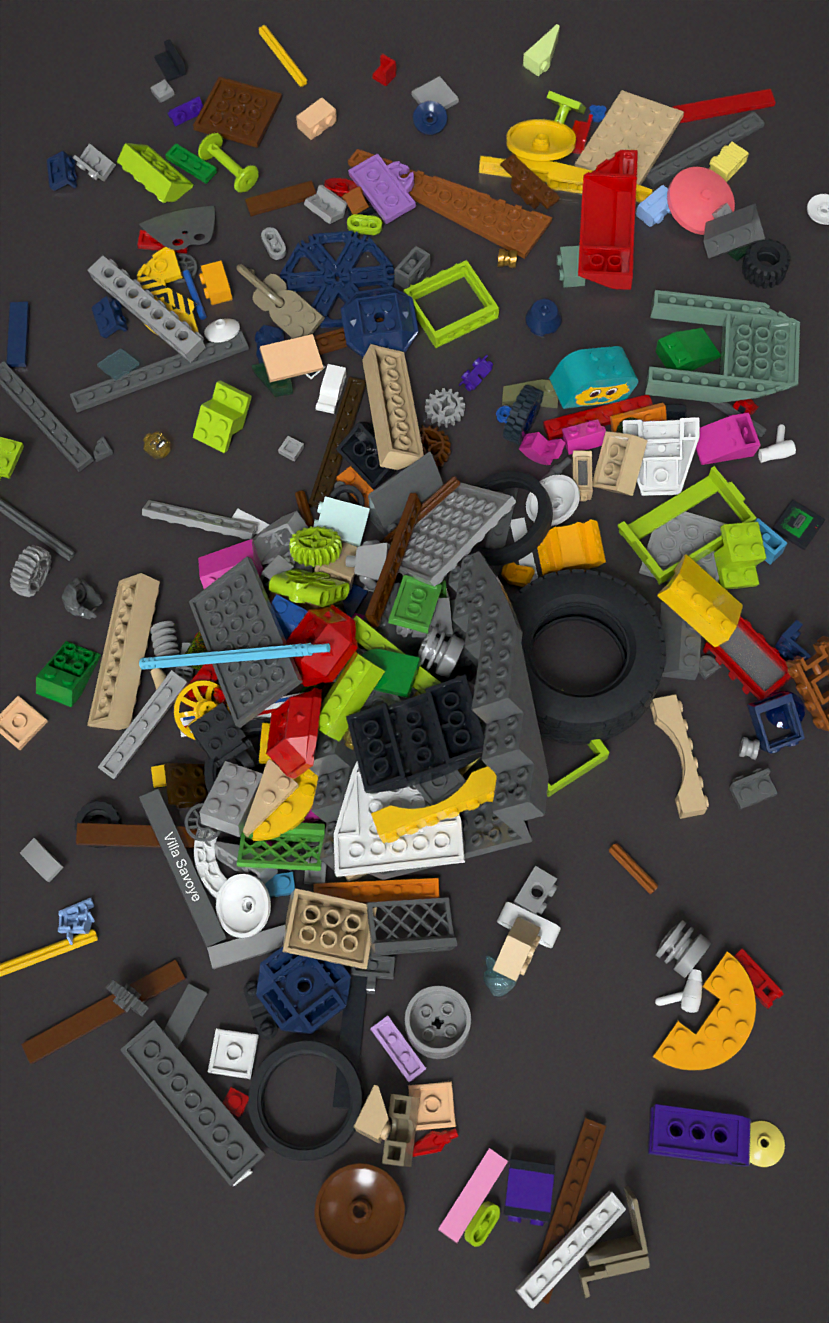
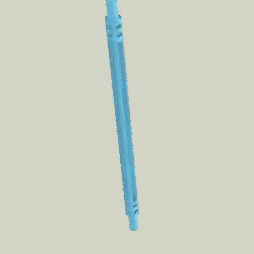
(237, 655)

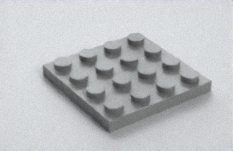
(681, 537)

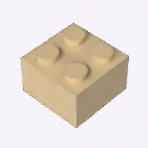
(518, 949)

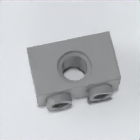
(537, 880)

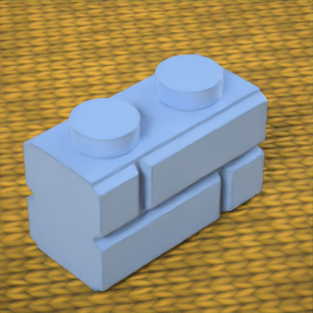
(654, 207)

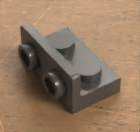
(753, 788)

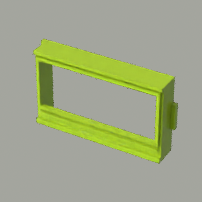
(676, 506)

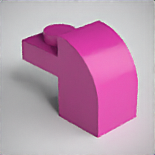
(540, 449)

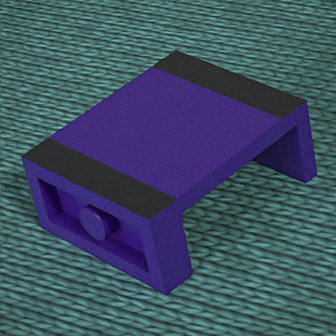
(529, 1192)

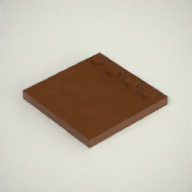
(238, 111)

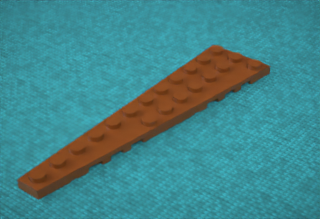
(490, 218)

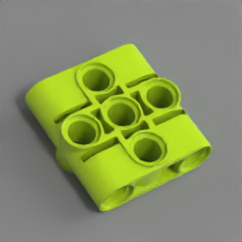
(309, 587)

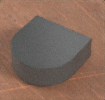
(708, 666)

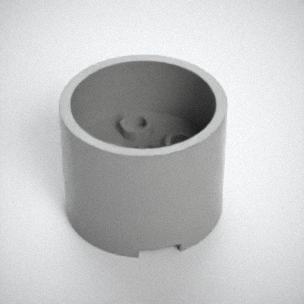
(450, 1009)

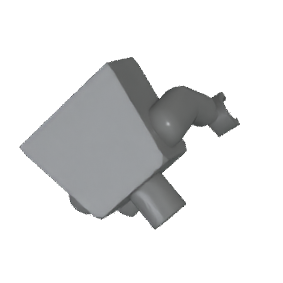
(369, 562)

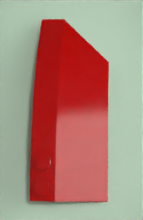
(609, 221)

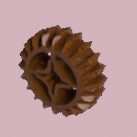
(435, 442)

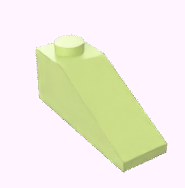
(539, 56)

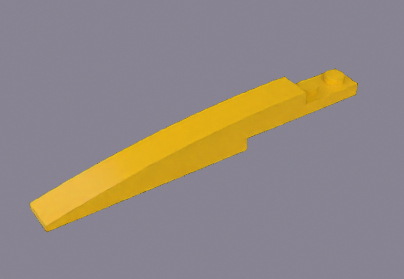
(556, 175)

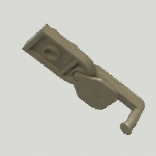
(285, 306)

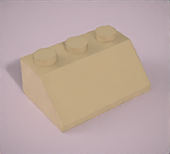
(619, 463)
(373, 1119)

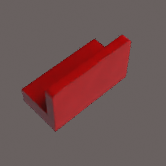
(582, 132)

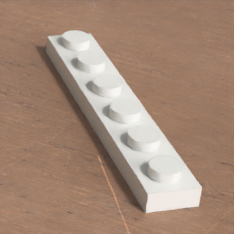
(570, 1249)

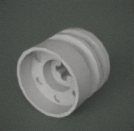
(440, 652)
(683, 948)

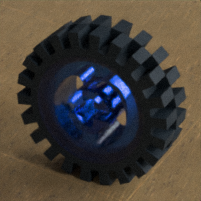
(523, 414)

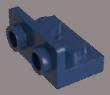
(61, 171)

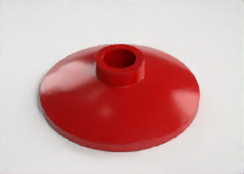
(340, 185)

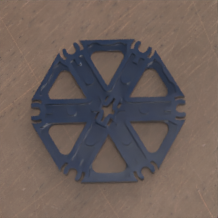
(328, 269)

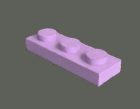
(398, 1049)

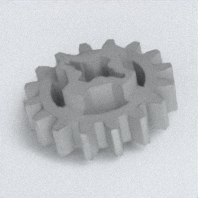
(450, 413)

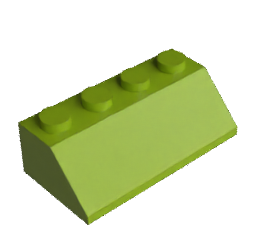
(153, 172)
(348, 695)

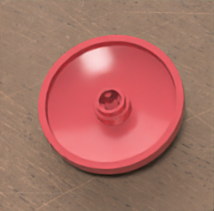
(696, 196)

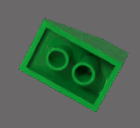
(686, 350)

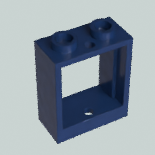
(770, 702)

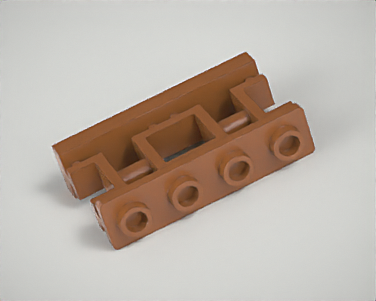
(807, 686)

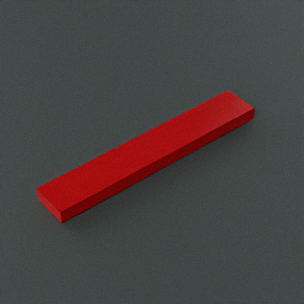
(726, 105)

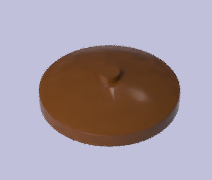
(359, 1211)

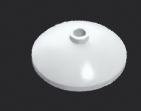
(563, 496)
(234, 905)

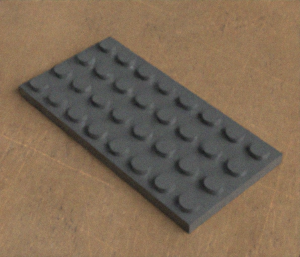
(239, 616)

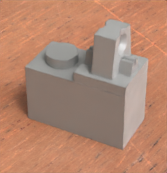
(277, 566)

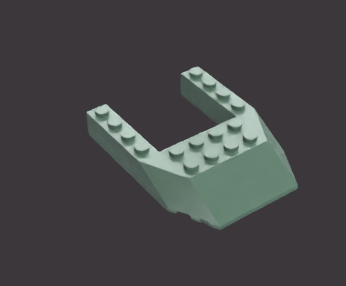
(756, 349)

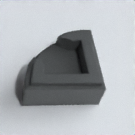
(102, 450)

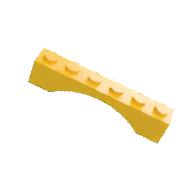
(395, 821)

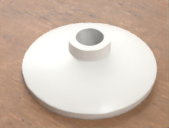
(817, 206)
(222, 330)

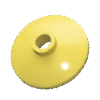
(773, 1152)

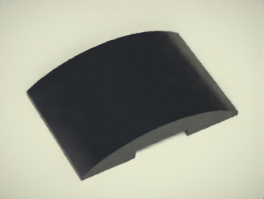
(417, 737)

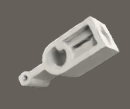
(331, 388)

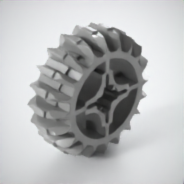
(30, 570)

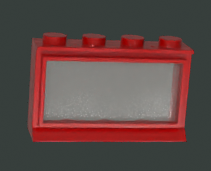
(751, 661)

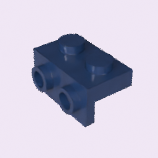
(109, 316)
(266, 336)

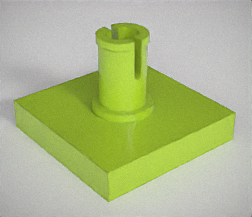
(565, 105)

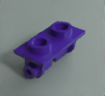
(185, 111)
(470, 378)

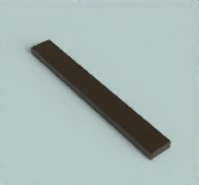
(342, 427)

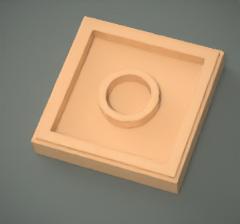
(20, 722)
(435, 1105)

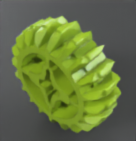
(315, 546)

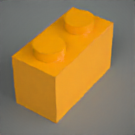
(216, 283)

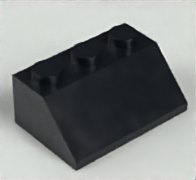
(361, 453)

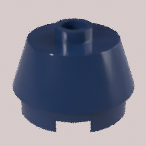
(543, 317)

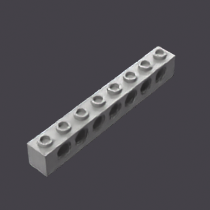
(188, 348)

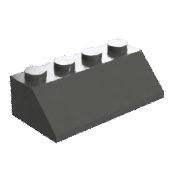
(681, 645)

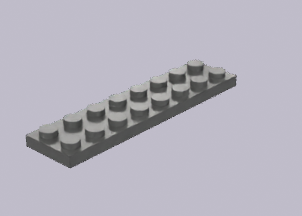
(193, 1103)

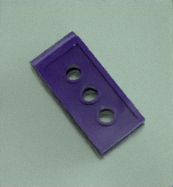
(732, 1129)

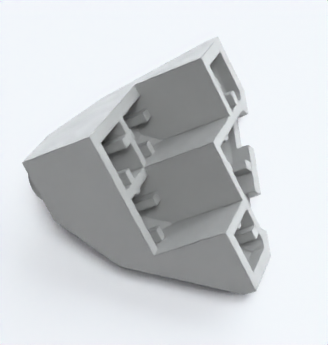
(276, 537)

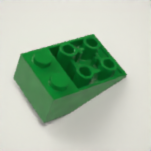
(67, 674)

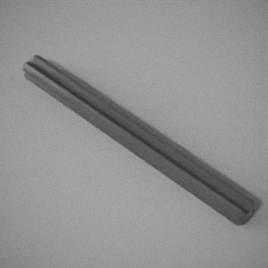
(36, 530)

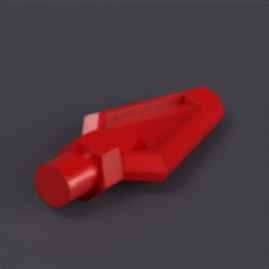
(433, 1142)

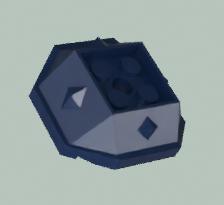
(388, 303)
(300, 1010)

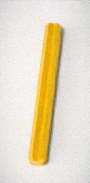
(283, 56)
(46, 952)

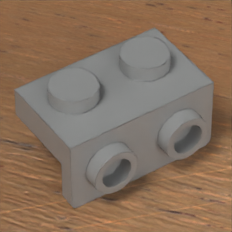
(96, 162)
(326, 205)

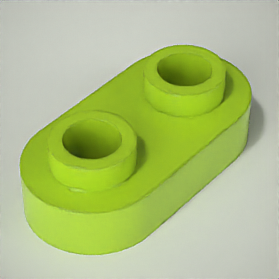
(364, 224)
(482, 1223)

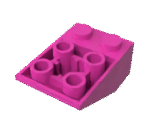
(727, 440)

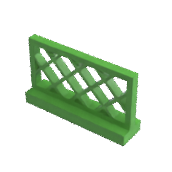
(302, 834)

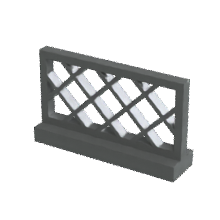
(407, 944)

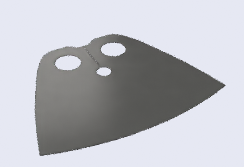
(171, 225)

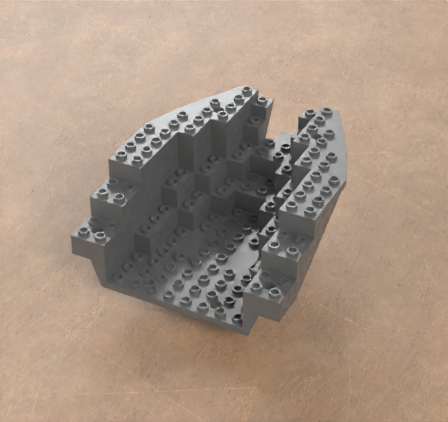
(501, 698)

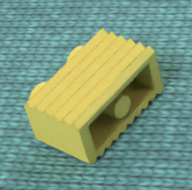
(729, 161)

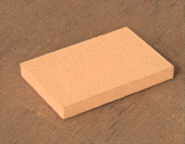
(291, 358)

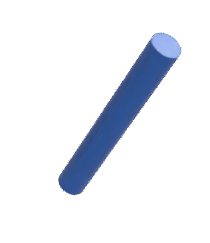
(195, 297)

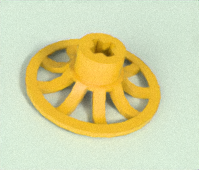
(200, 708)

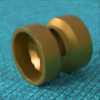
(507, 258)

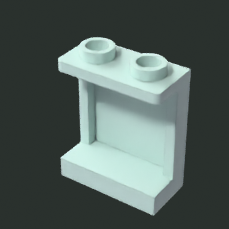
(344, 518)

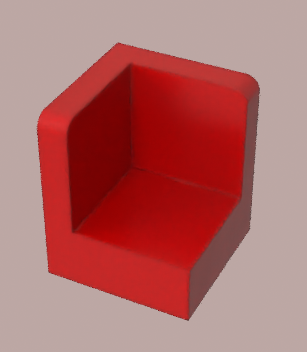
(386, 71)

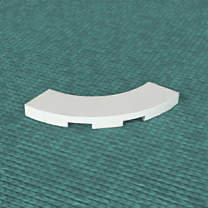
(206, 864)

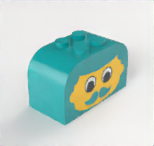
(593, 377)

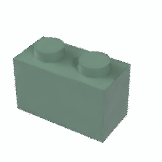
(568, 261)

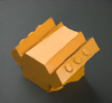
(571, 548)

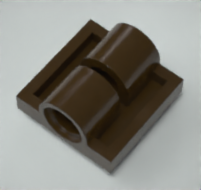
(185, 784)

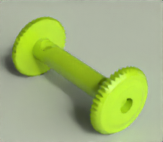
(211, 147)

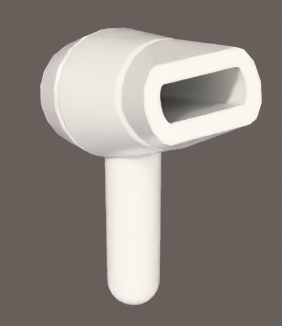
(780, 449)
(690, 997)

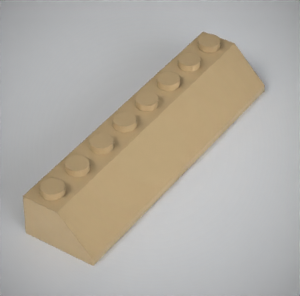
(392, 407)
(123, 649)

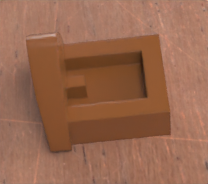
(355, 200)

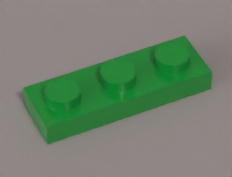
(191, 163)

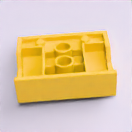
(702, 602)

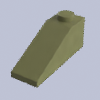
(549, 398)

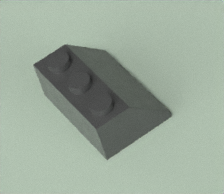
(733, 231)

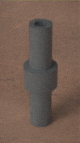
(557, 469)

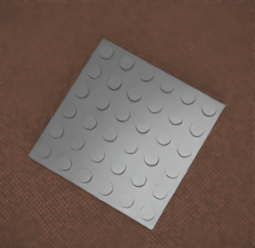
(452, 531)

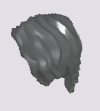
(81, 599)

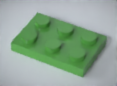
(415, 604)

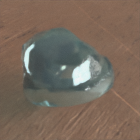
(496, 982)

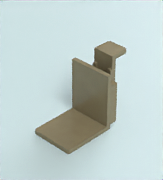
(619, 1254)

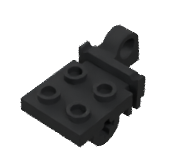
(222, 738)

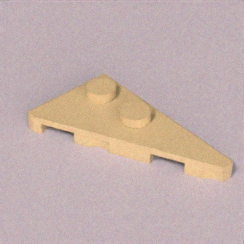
(271, 793)

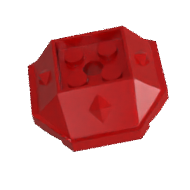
(324, 627)
(294, 733)

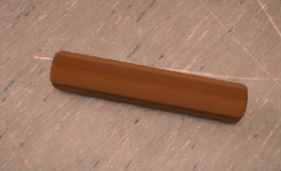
(633, 868)

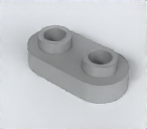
(275, 244)

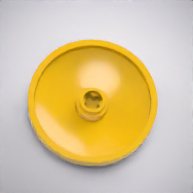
(541, 140)

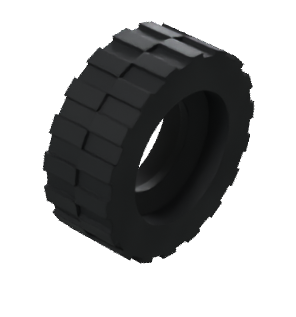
(94, 809)

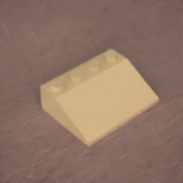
(327, 929)

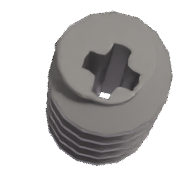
(164, 639)

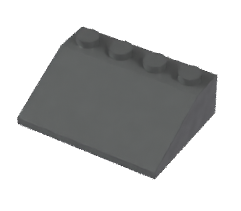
(389, 499)

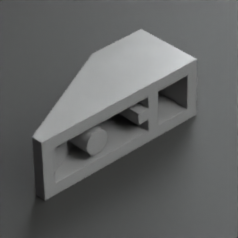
(228, 854)

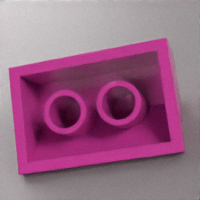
(219, 562)

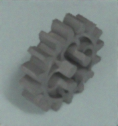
(127, 998)

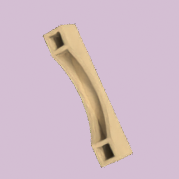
(668, 717)

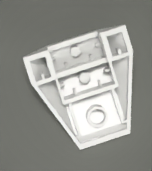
(666, 453)

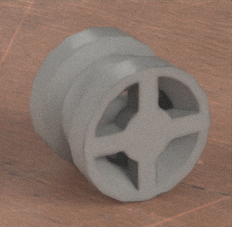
(749, 748)

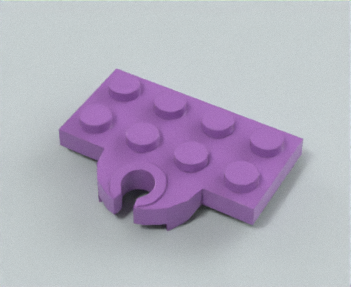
(384, 186)

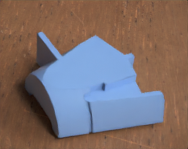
(76, 919)

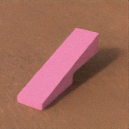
(473, 1195)

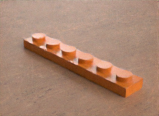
(381, 891)

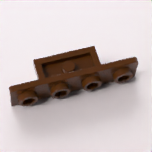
(528, 184)

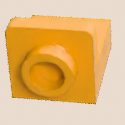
(517, 574)

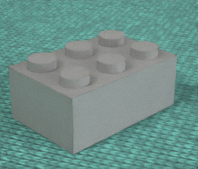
(230, 799)

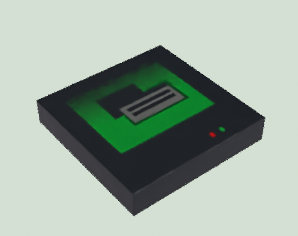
(798, 524)

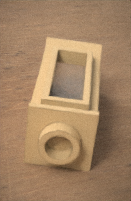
(583, 473)

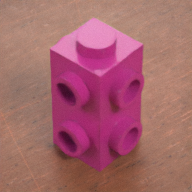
(583, 436)

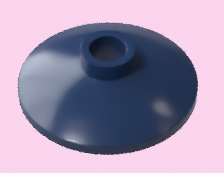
(429, 110)

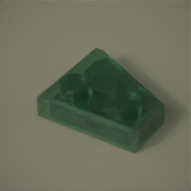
(277, 388)

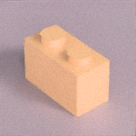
(316, 118)

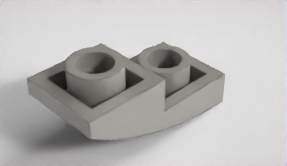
(41, 860)

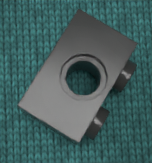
(412, 268)

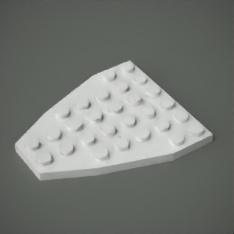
(363, 852)

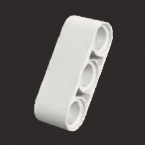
(548, 931)

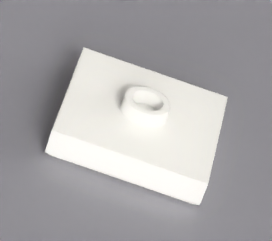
(233, 1053)

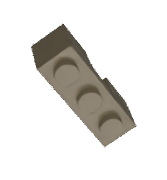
(400, 1146)

